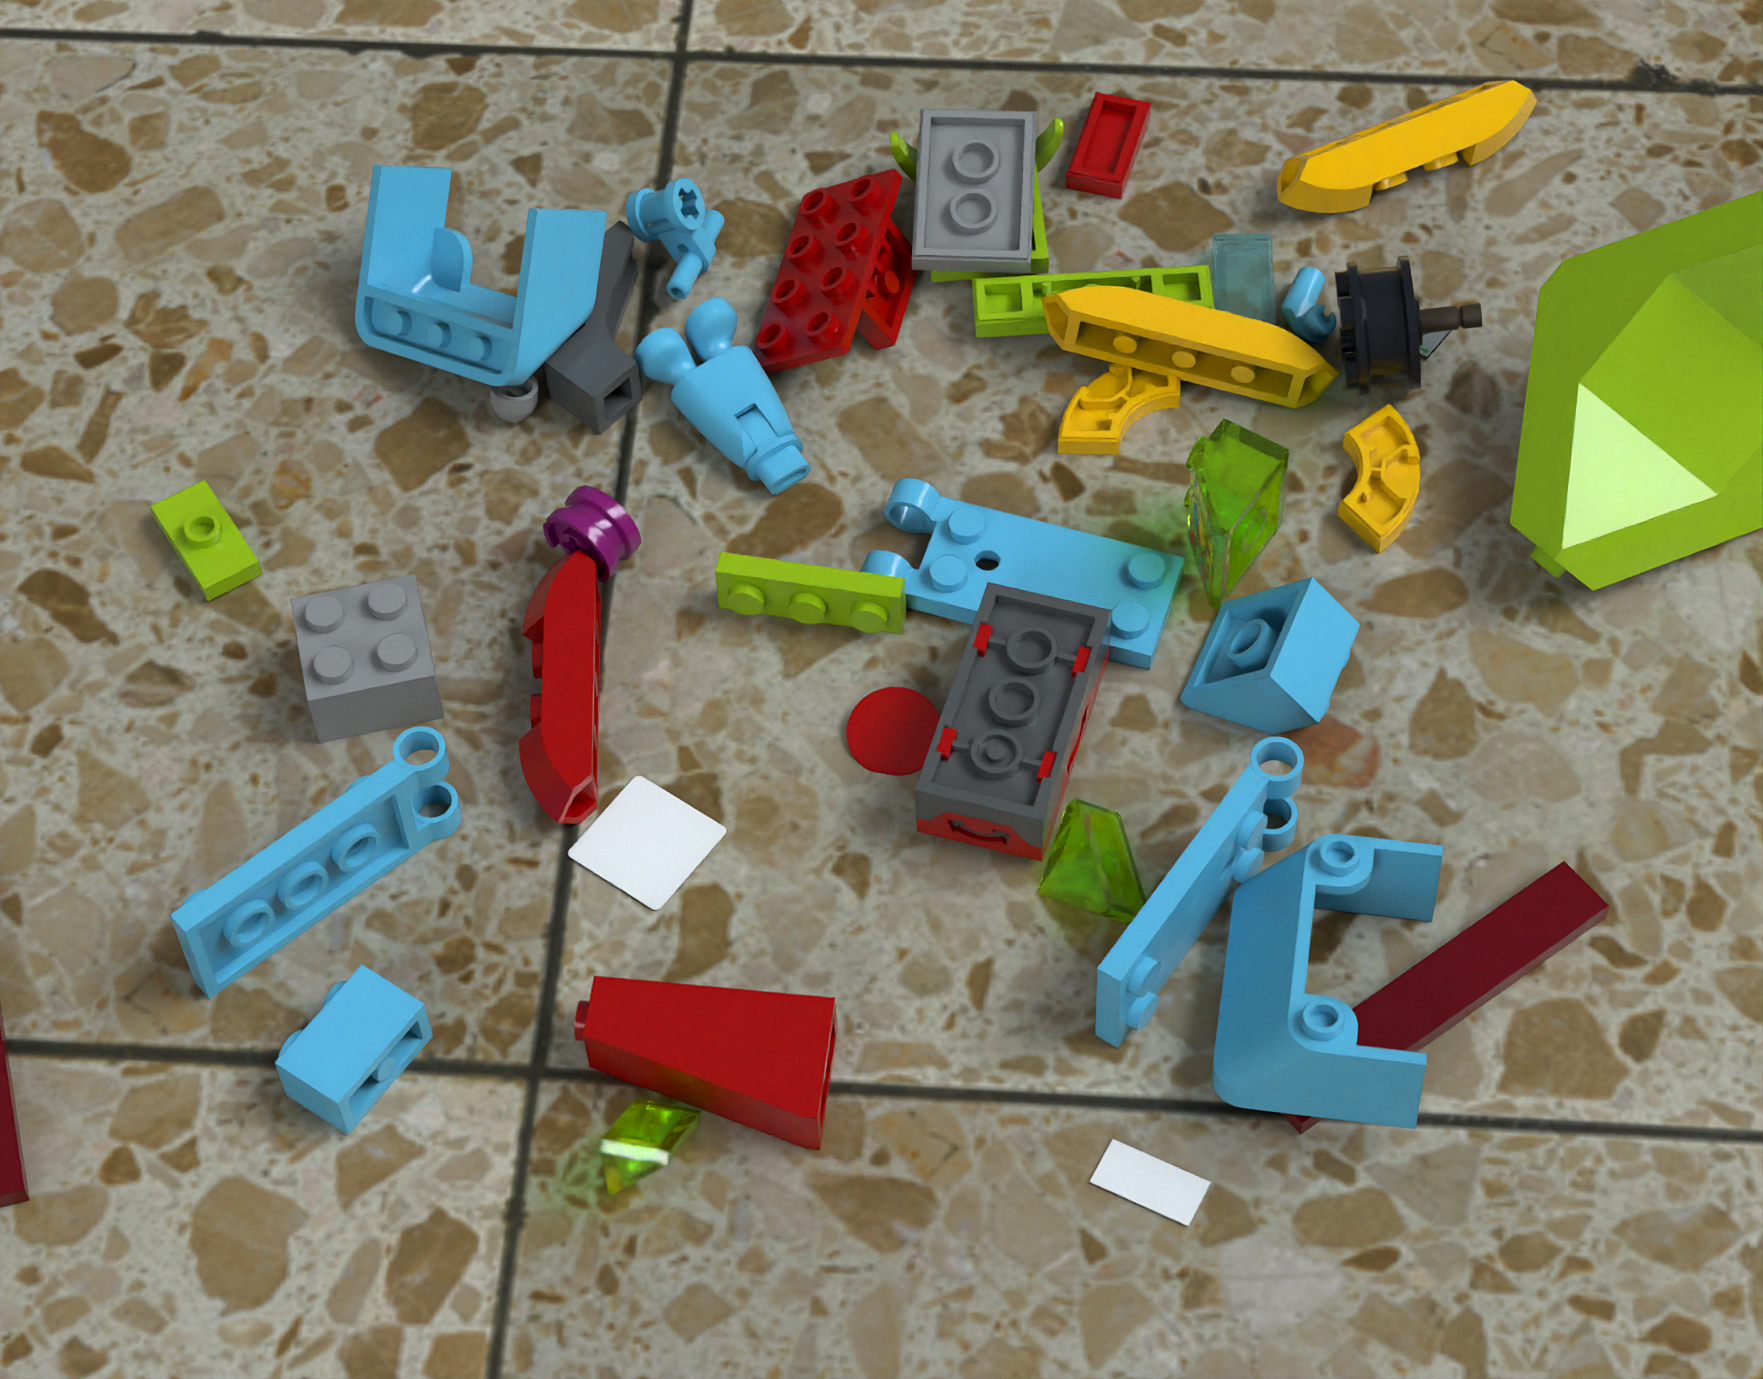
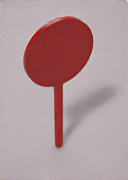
(892, 731)

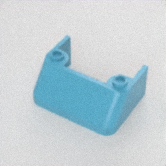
(420, 294)
(1300, 1048)

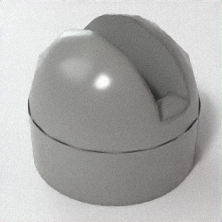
(515, 402)

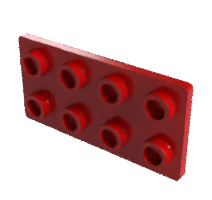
(838, 274)

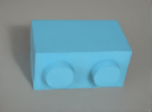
(353, 1048)

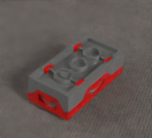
(1013, 721)

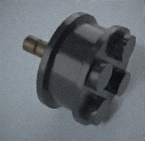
(1386, 326)

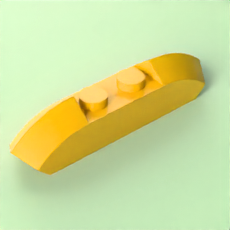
(1345, 171)
(1188, 342)

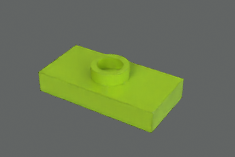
(206, 540)

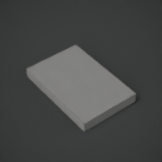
(974, 190)

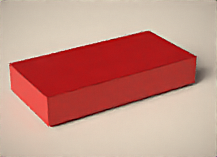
(1108, 145)

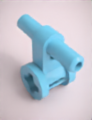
(680, 225)

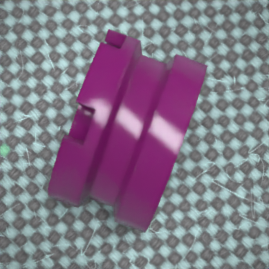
(594, 526)

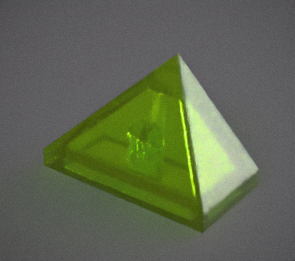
(1093, 864)
(644, 1141)

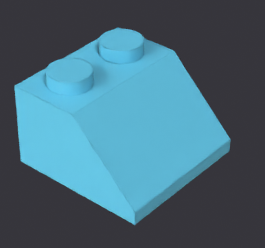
(1273, 658)

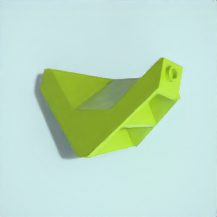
(1646, 399)

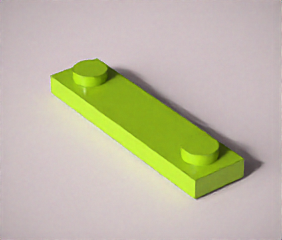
(1015, 306)

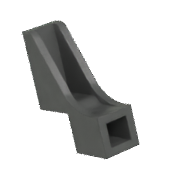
(589, 370)

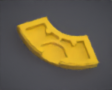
(1110, 406)
(1386, 481)

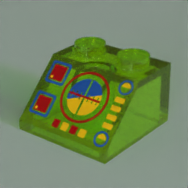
(1233, 504)

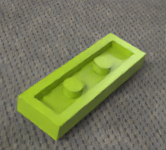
(811, 593)

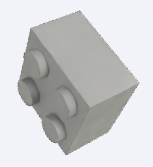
(366, 658)

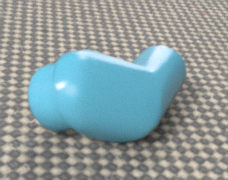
(1301, 310)

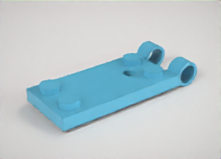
(1032, 557)
(317, 865)
(1193, 891)

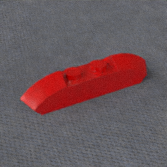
(563, 744)

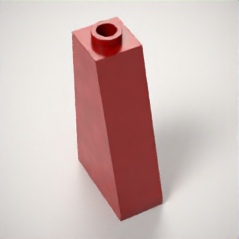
(719, 1049)

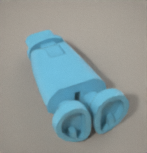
(726, 395)

